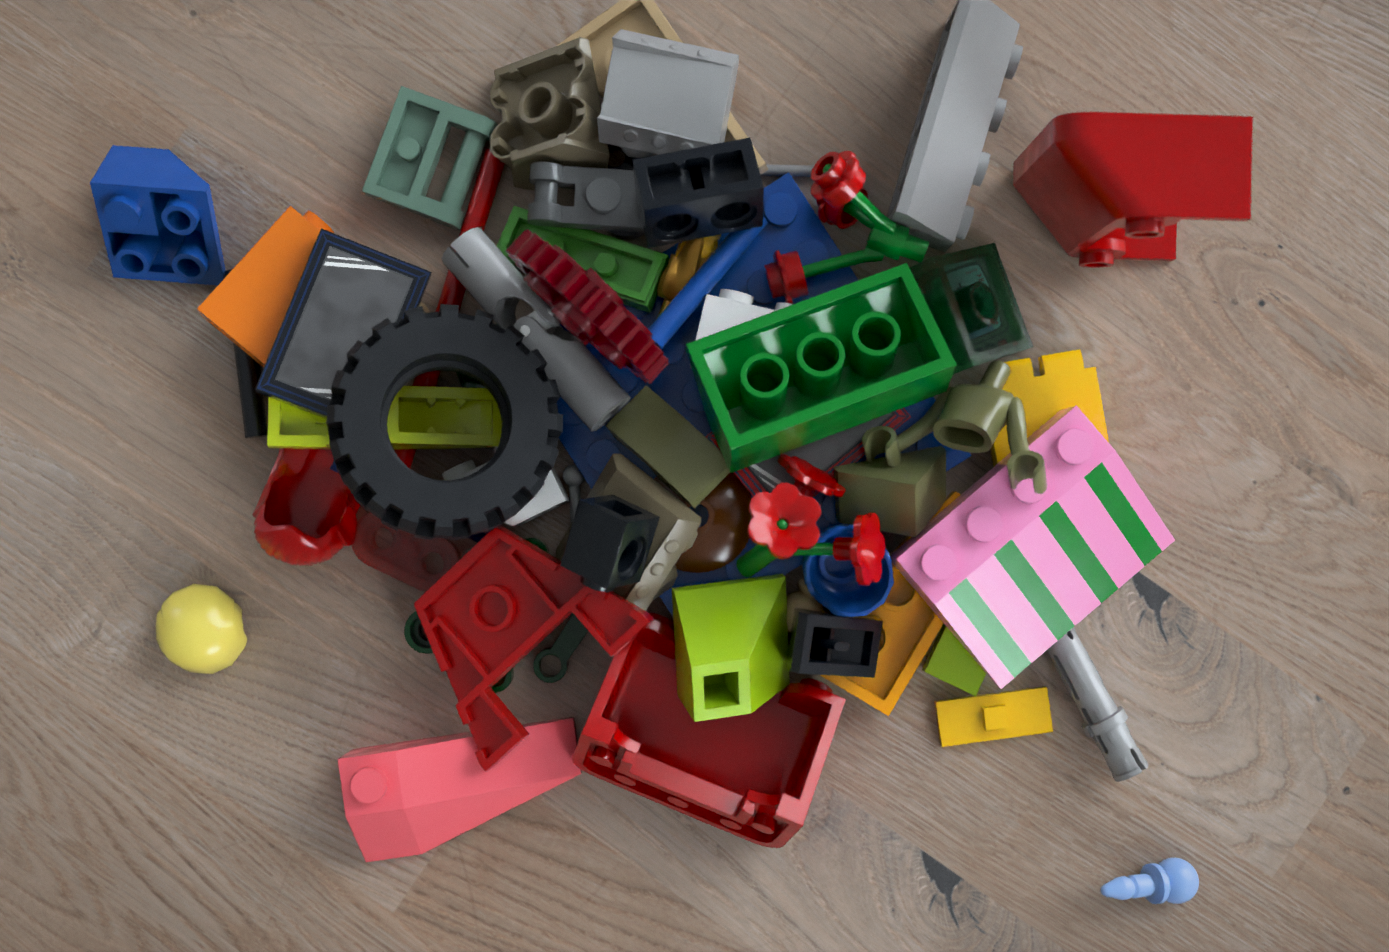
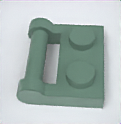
(413, 149)

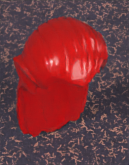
(305, 509)

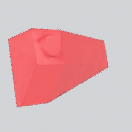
(433, 788)

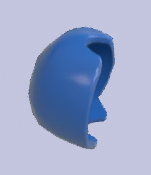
(835, 582)

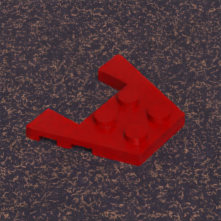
(498, 610)

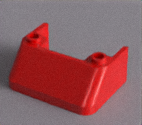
(1126, 179)

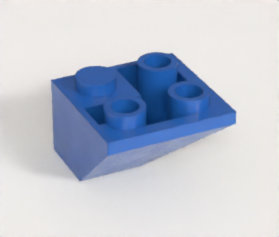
(157, 218)

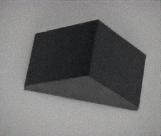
(833, 644)

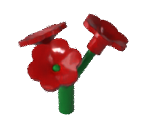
(786, 525)

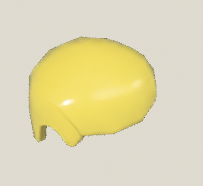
(200, 629)

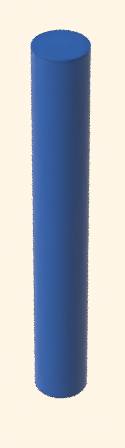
(701, 284)

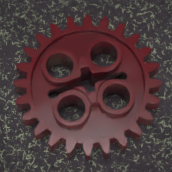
(587, 306)

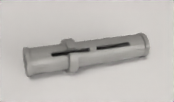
(1101, 715)

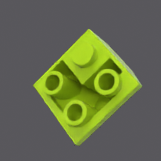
(730, 645)

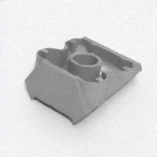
(665, 95)

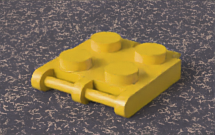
(1060, 385)

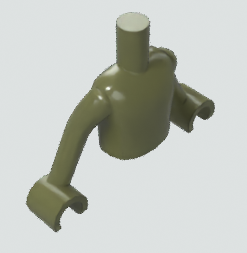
(969, 421)

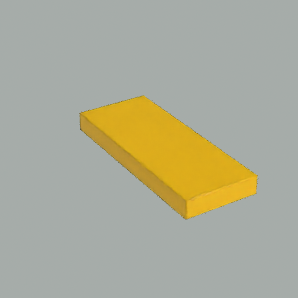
(993, 716)

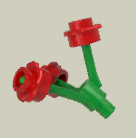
(842, 204)

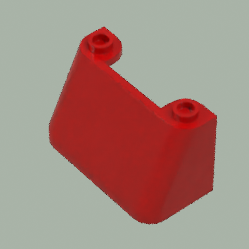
(731, 772)

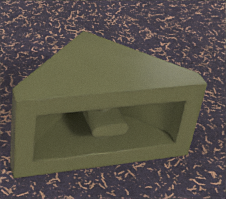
(900, 495)

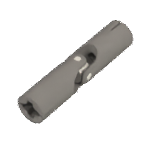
(498, 289)

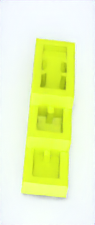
(416, 420)

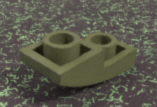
(669, 446)

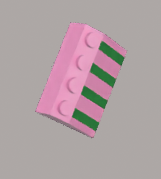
(1026, 566)

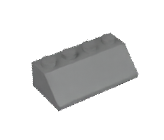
(954, 122)

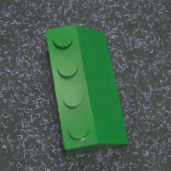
(820, 367)

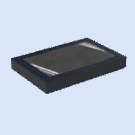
(334, 306)

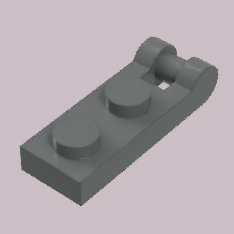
(601, 202)

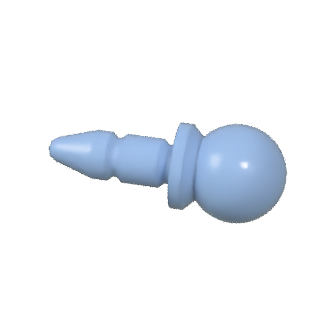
(1168, 881)

